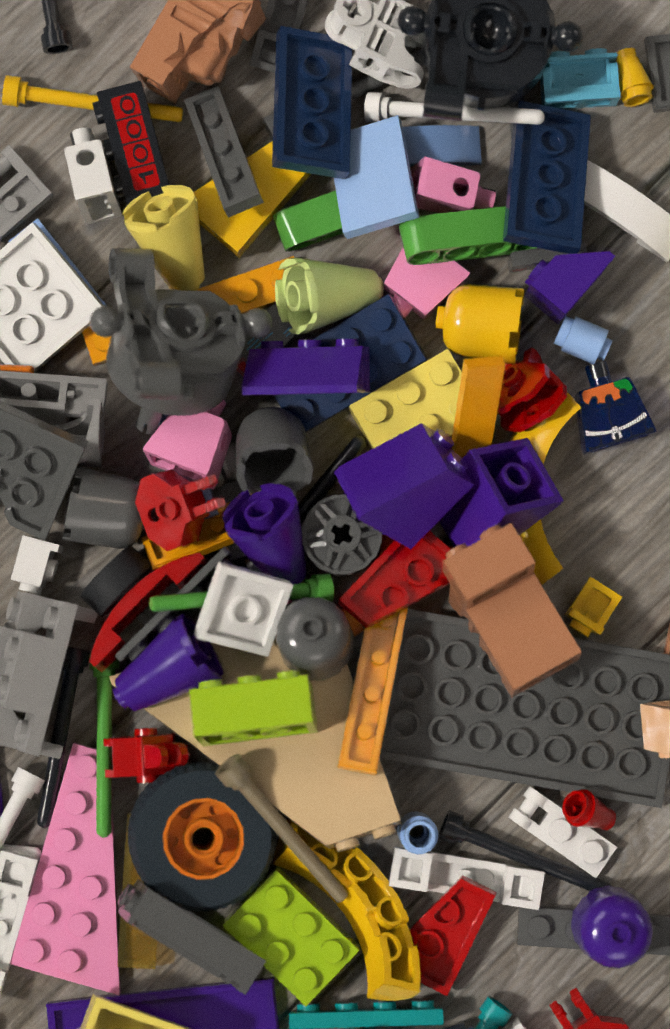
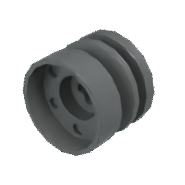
(319, 539)

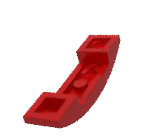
(136, 601)

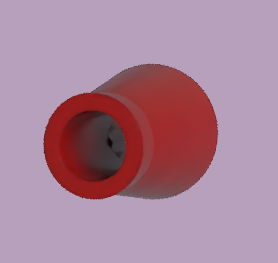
(586, 810)

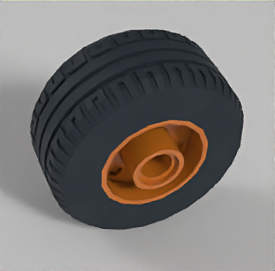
(192, 873)

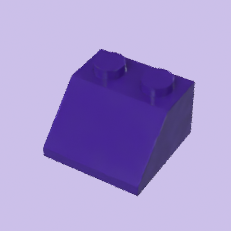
(564, 280)

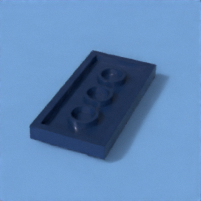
(312, 104)
(548, 180)
(391, 351)

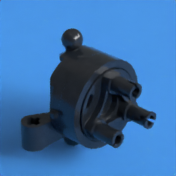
(484, 50)

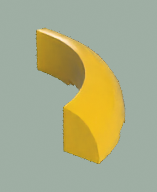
(541, 438)
(373, 913)

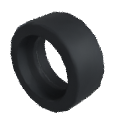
(115, 580)

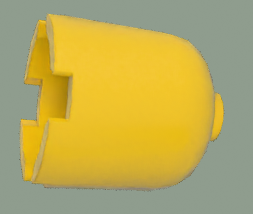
(482, 321)

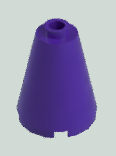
(269, 531)
(168, 667)

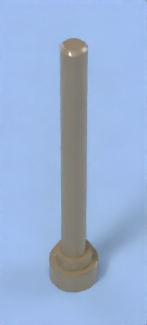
(236, 774)

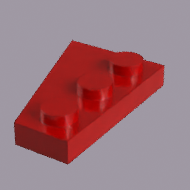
(397, 580)
(448, 932)

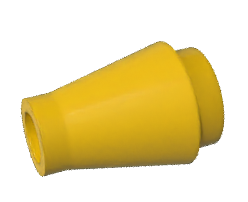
(633, 79)

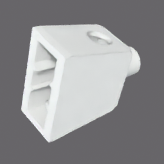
(91, 177)

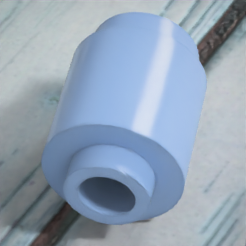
(583, 339)
(422, 843)

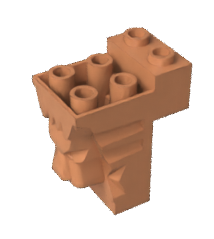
(194, 43)
(508, 608)

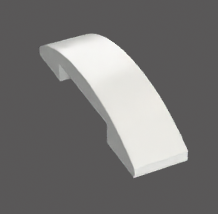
(628, 210)
(439, 871)
(16, 881)

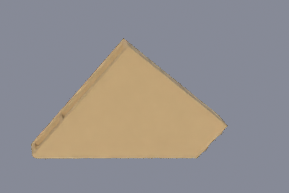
(299, 770)

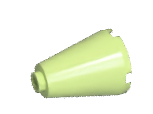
(323, 292)

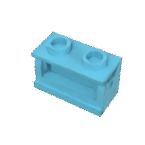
(580, 80)

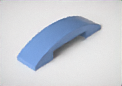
(446, 143)

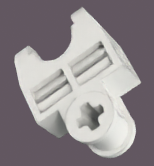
(364, 34)

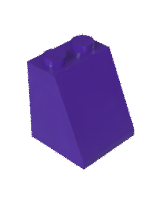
(406, 483)
(506, 490)

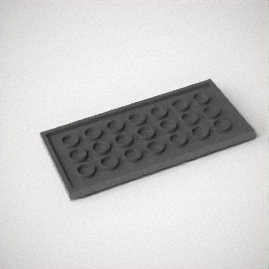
(557, 735)

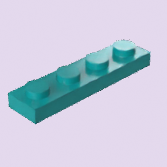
(382, 1015)

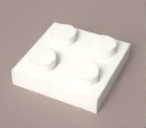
(242, 609)

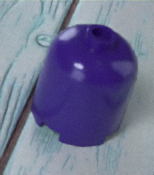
(612, 927)

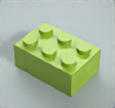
(253, 709)
(292, 935)

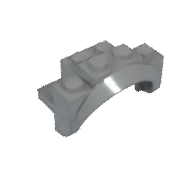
(58, 398)
(33, 668)

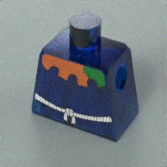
(610, 411)

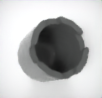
(272, 450)
(103, 510)
(315, 638)

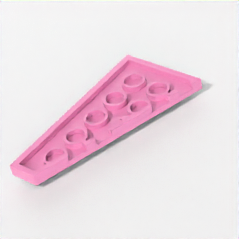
(73, 898)

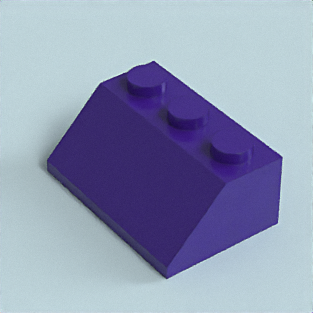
(307, 368)

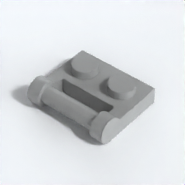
(21, 194)

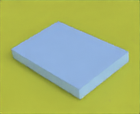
(379, 182)

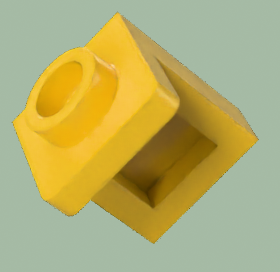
(592, 607)

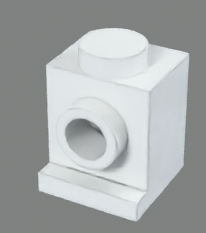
(35, 564)

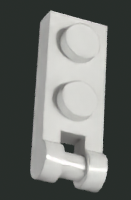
(575, 843)

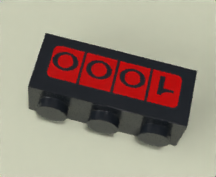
(131, 141)

